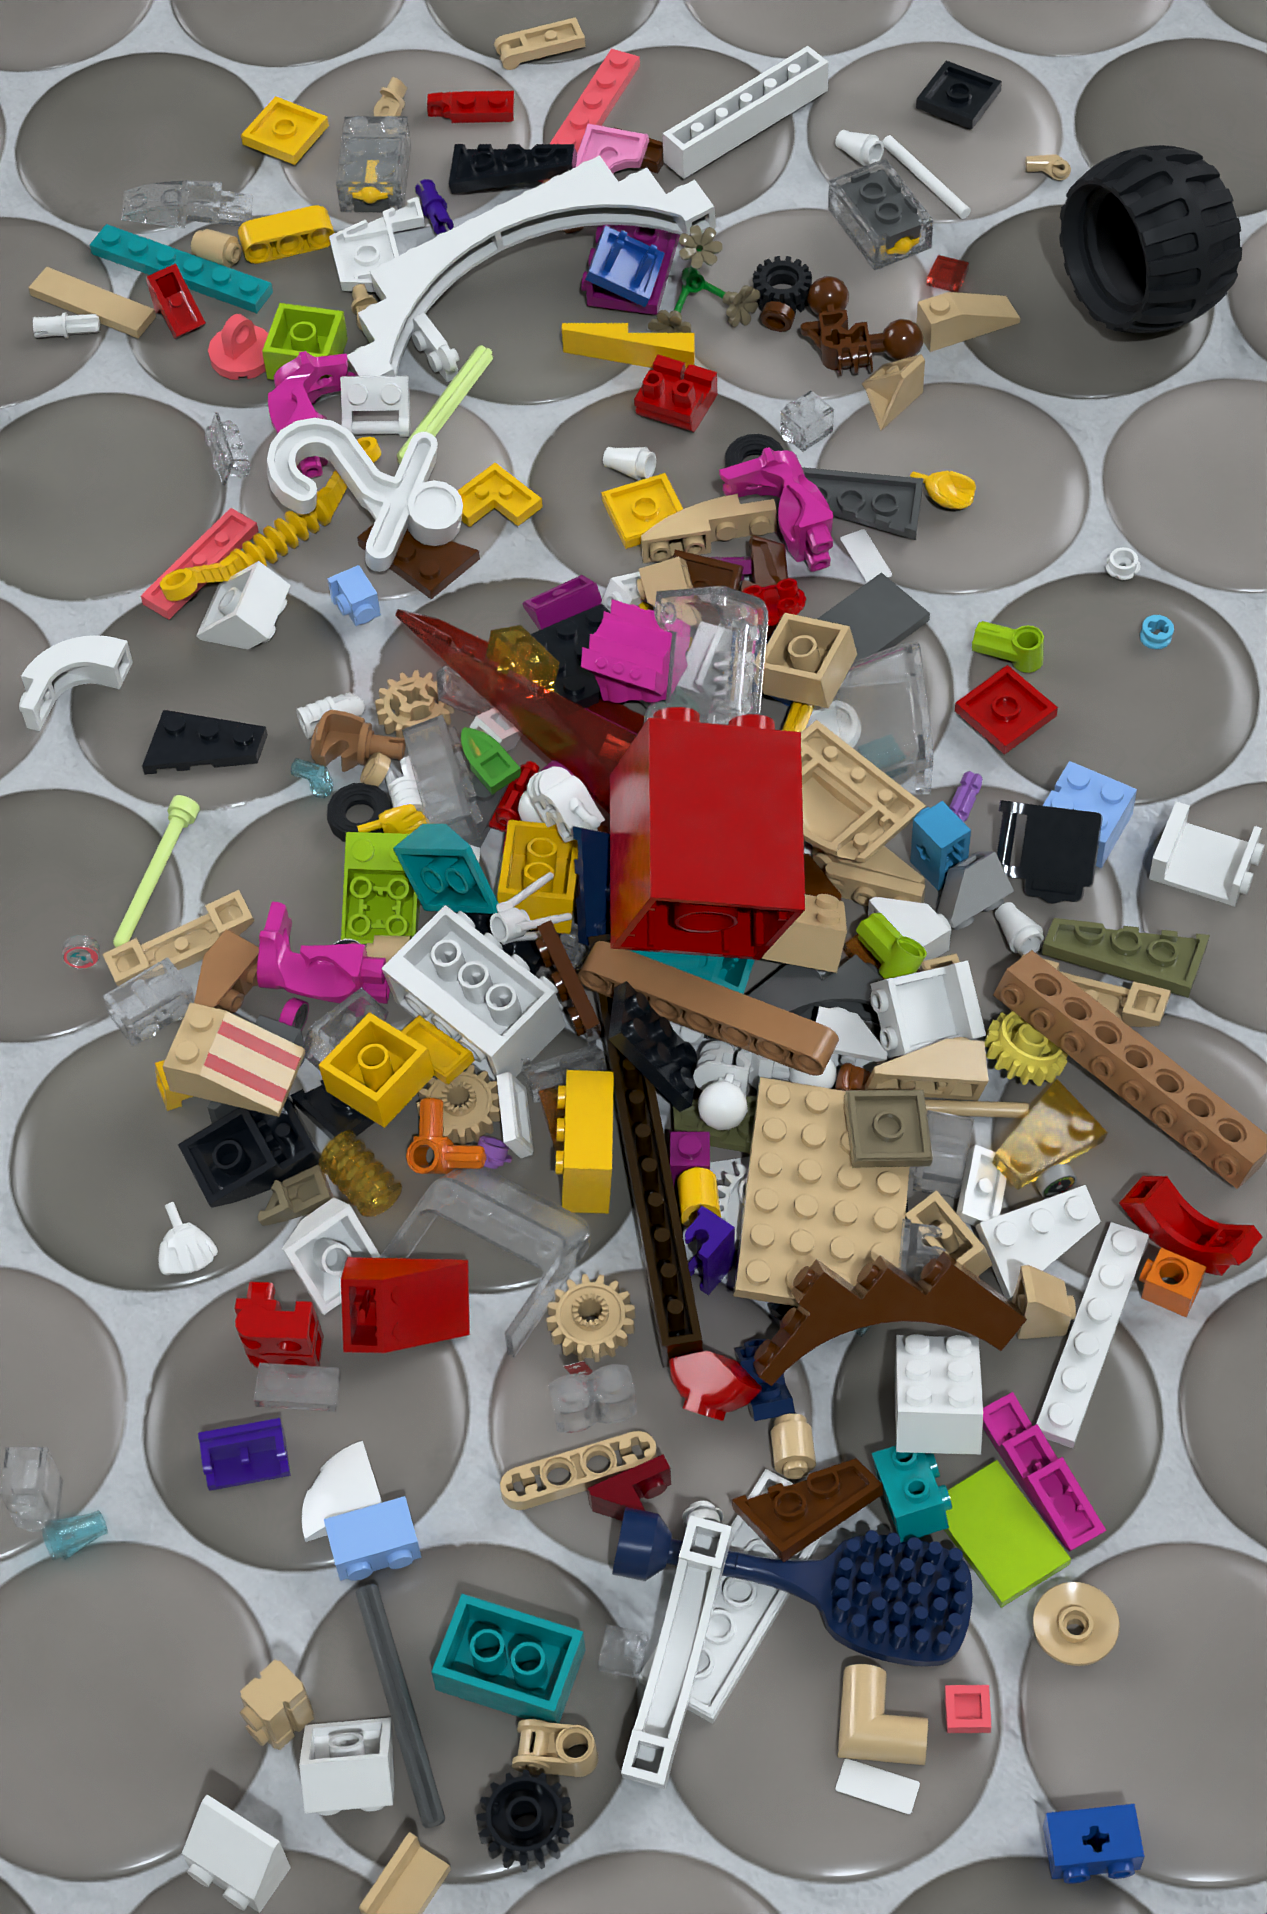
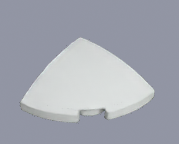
(341, 1487)

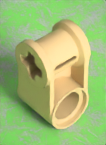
(545, 1748)

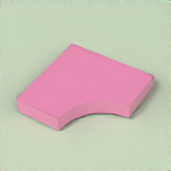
(616, 147)

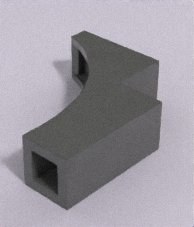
(803, 991)

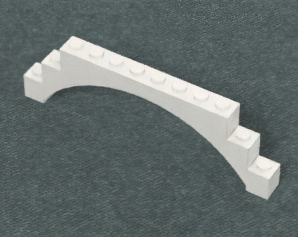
(570, 200)

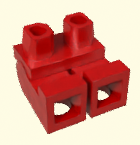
(676, 393)
(277, 1334)

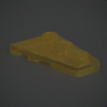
(1048, 1136)

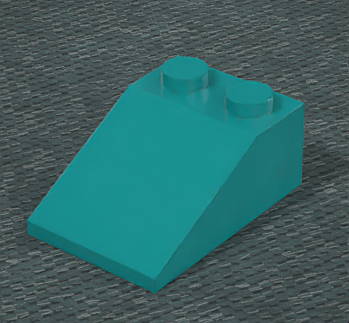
(445, 871)

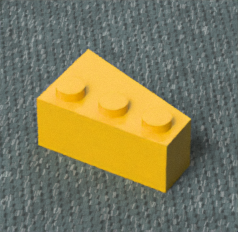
(586, 1139)

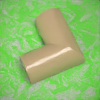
(870, 1733)

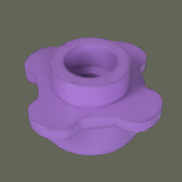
(495, 1150)

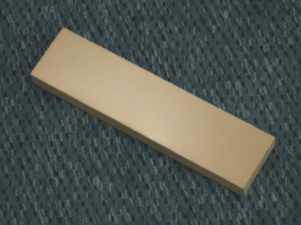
(86, 298)

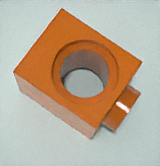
(1174, 1297)

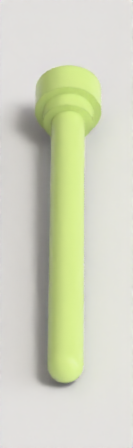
(181, 813)

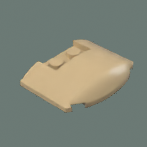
(847, 799)

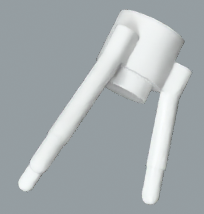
(512, 924)

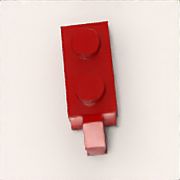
(472, 106)

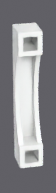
(677, 1653)

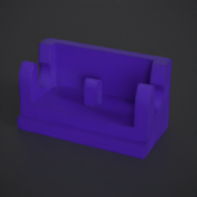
(714, 1248)
(244, 1454)

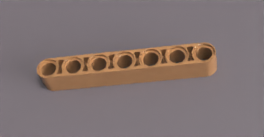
(713, 1009)

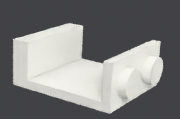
(1204, 859)

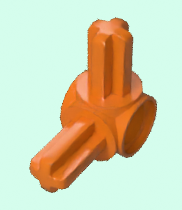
(446, 1153)

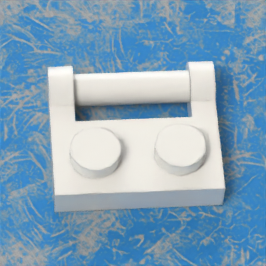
(376, 394)

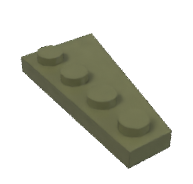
(1128, 954)

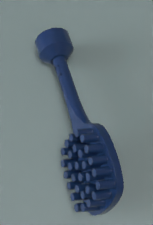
(874, 1593)

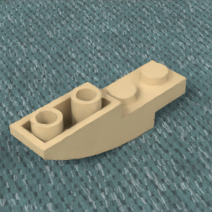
(707, 522)

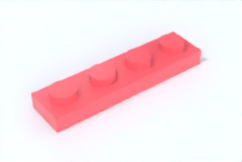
(210, 548)

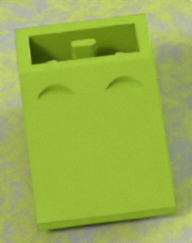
(376, 889)

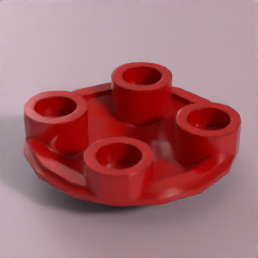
(779, 598)

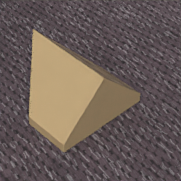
(895, 387)

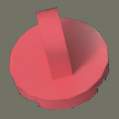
(238, 349)

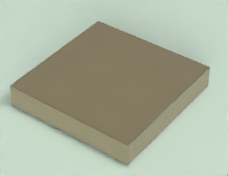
(888, 1128)

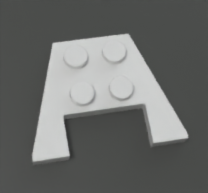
(370, 244)

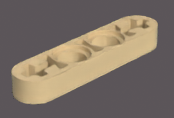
(576, 1463)

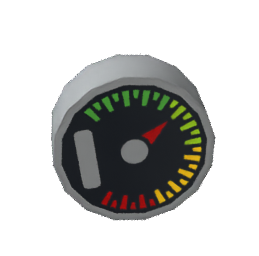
(1056, 1180)

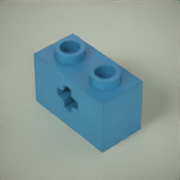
(938, 842)

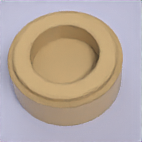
(375, 769)

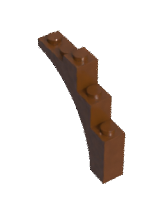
(885, 1294)

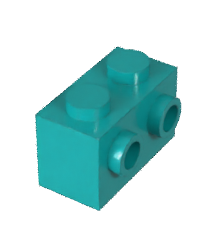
(912, 1492)

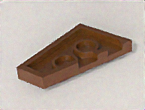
(428, 566)
(807, 1510)

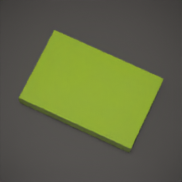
(1002, 1534)

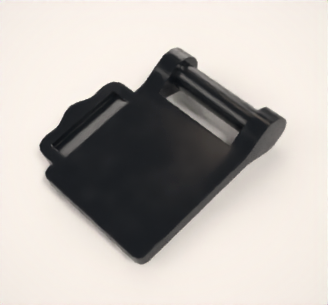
(1056, 850)

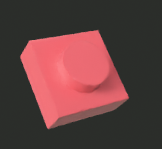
(967, 1709)

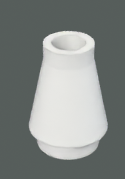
(860, 146)
(633, 462)
(1019, 929)

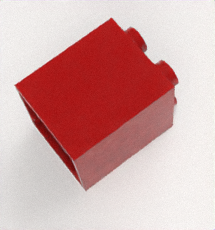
(706, 836)

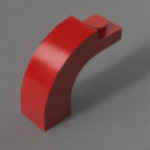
(1179, 1228)

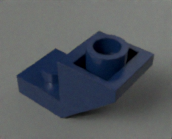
(771, 1400)

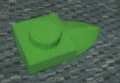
(488, 760)

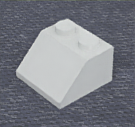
(245, 608)
(347, 1766)
(234, 1856)

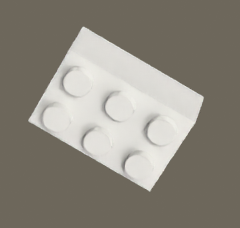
(938, 1394)

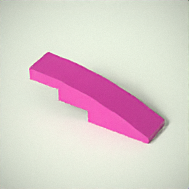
(1040, 1473)

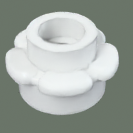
(1123, 564)
(703, 1510)

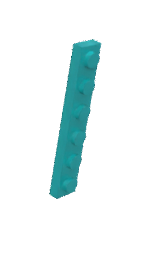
(198, 273)

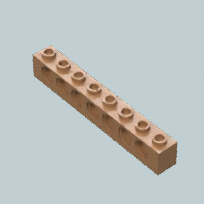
(1134, 1068)

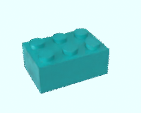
(508, 1660)

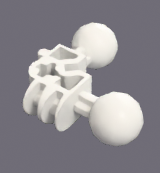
(559, 799)
(724, 1079)

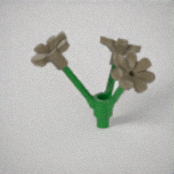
(700, 249)

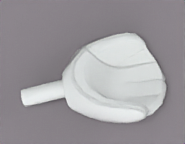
(184, 1246)

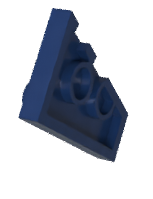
(594, 880)

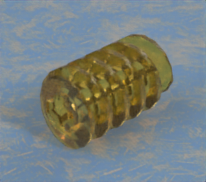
(359, 1175)

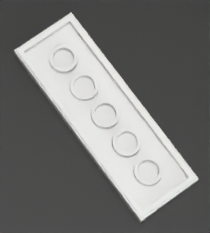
(738, 1620)

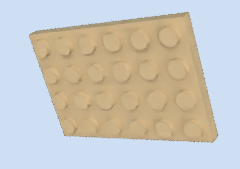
(808, 1198)

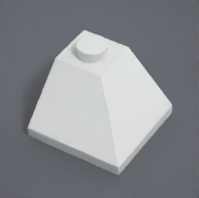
(321, 1248)

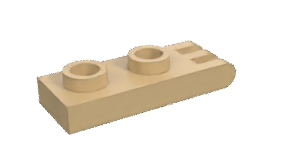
(863, 885)

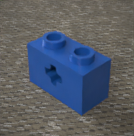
(1110, 1827)

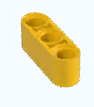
(285, 234)

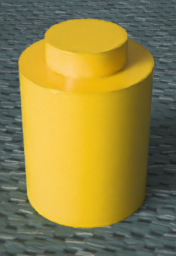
(696, 1189)

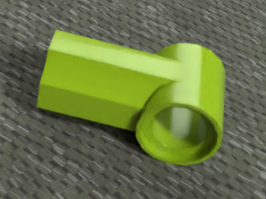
(1020, 646)
(895, 952)

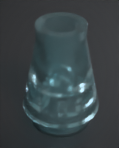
(72, 1534)

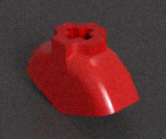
(712, 1383)

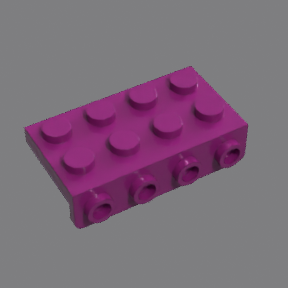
(666, 242)

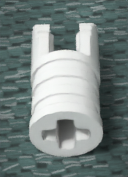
(312, 713)
(403, 789)

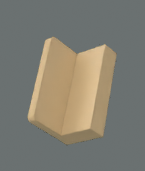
(406, 1881)

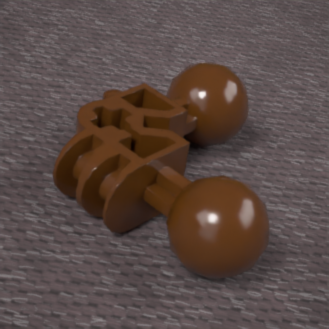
(853, 347)

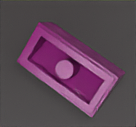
(563, 601)

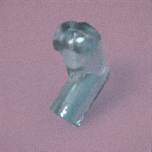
(317, 775)

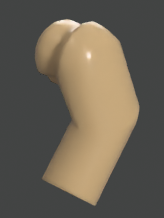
(1051, 164)

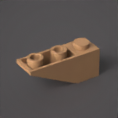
(227, 973)

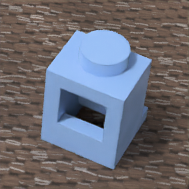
(354, 595)

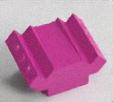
(629, 655)

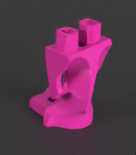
(296, 391)
(802, 509)
(319, 970)

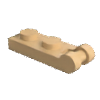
(539, 42)

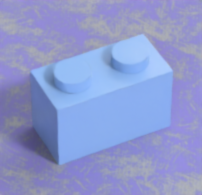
(372, 1539)

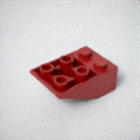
(403, 1303)

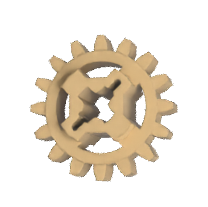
(412, 702)

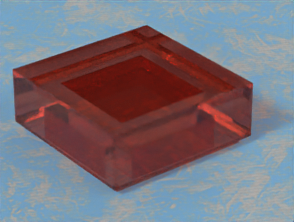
(948, 273)

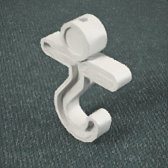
(400, 502)

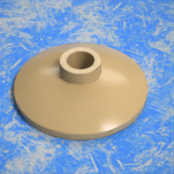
(1078, 1605)

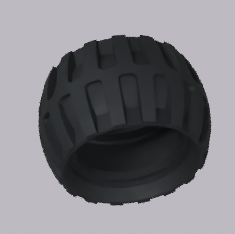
(1150, 239)

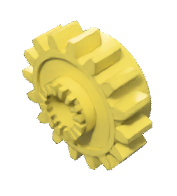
(1023, 1050)

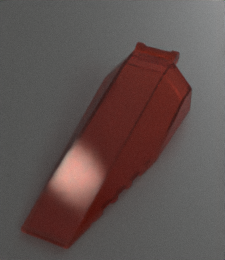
(578, 737)

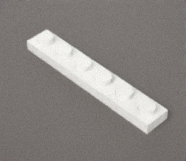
(1091, 1334)

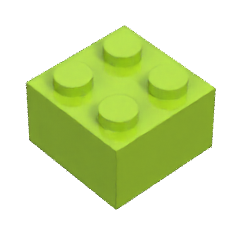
(303, 329)

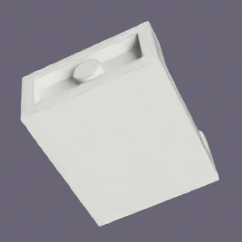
(926, 1008)

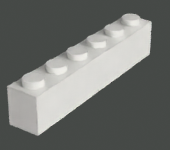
(745, 112)

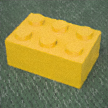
(530, 854)

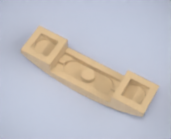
(184, 944)
(1136, 1007)

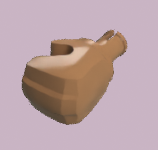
(352, 739)

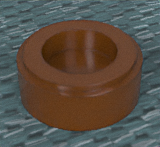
(777, 316)

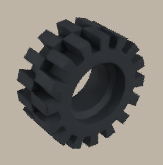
(783, 273)

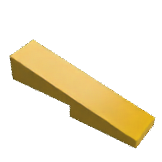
(616, 344)

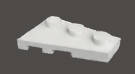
(1036, 1234)

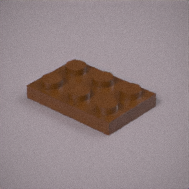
(567, 981)

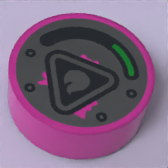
(295, 1013)

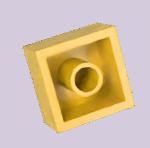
(376, 1069)

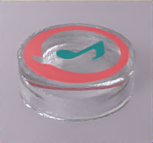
(81, 952)

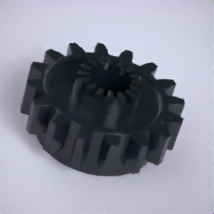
(520, 1797)

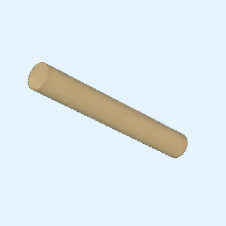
(979, 1108)

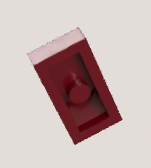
(629, 1487)

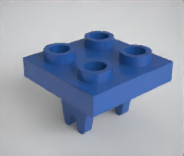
(625, 266)

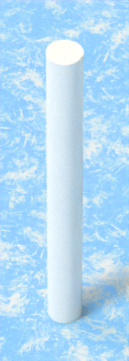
(926, 177)

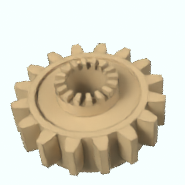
(480, 1101)
(585, 1300)

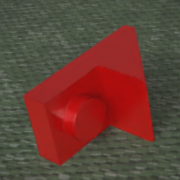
(174, 301)

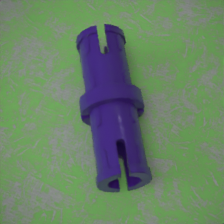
(434, 206)

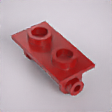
(508, 806)

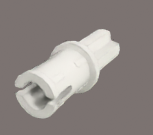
(65, 325)

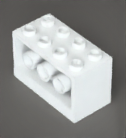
(475, 993)

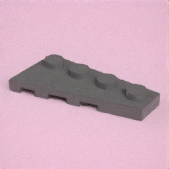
(872, 499)

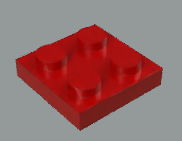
(1006, 709)

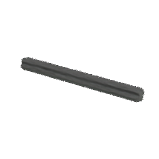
(400, 1706)

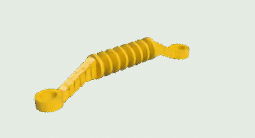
(184, 581)

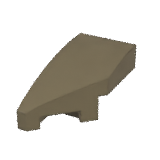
(296, 1196)

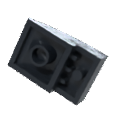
(248, 1153)

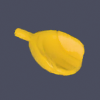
(949, 488)
(396, 820)

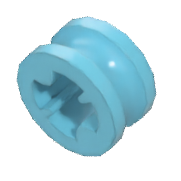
(1150, 625)

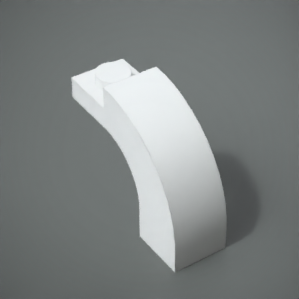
(67, 665)

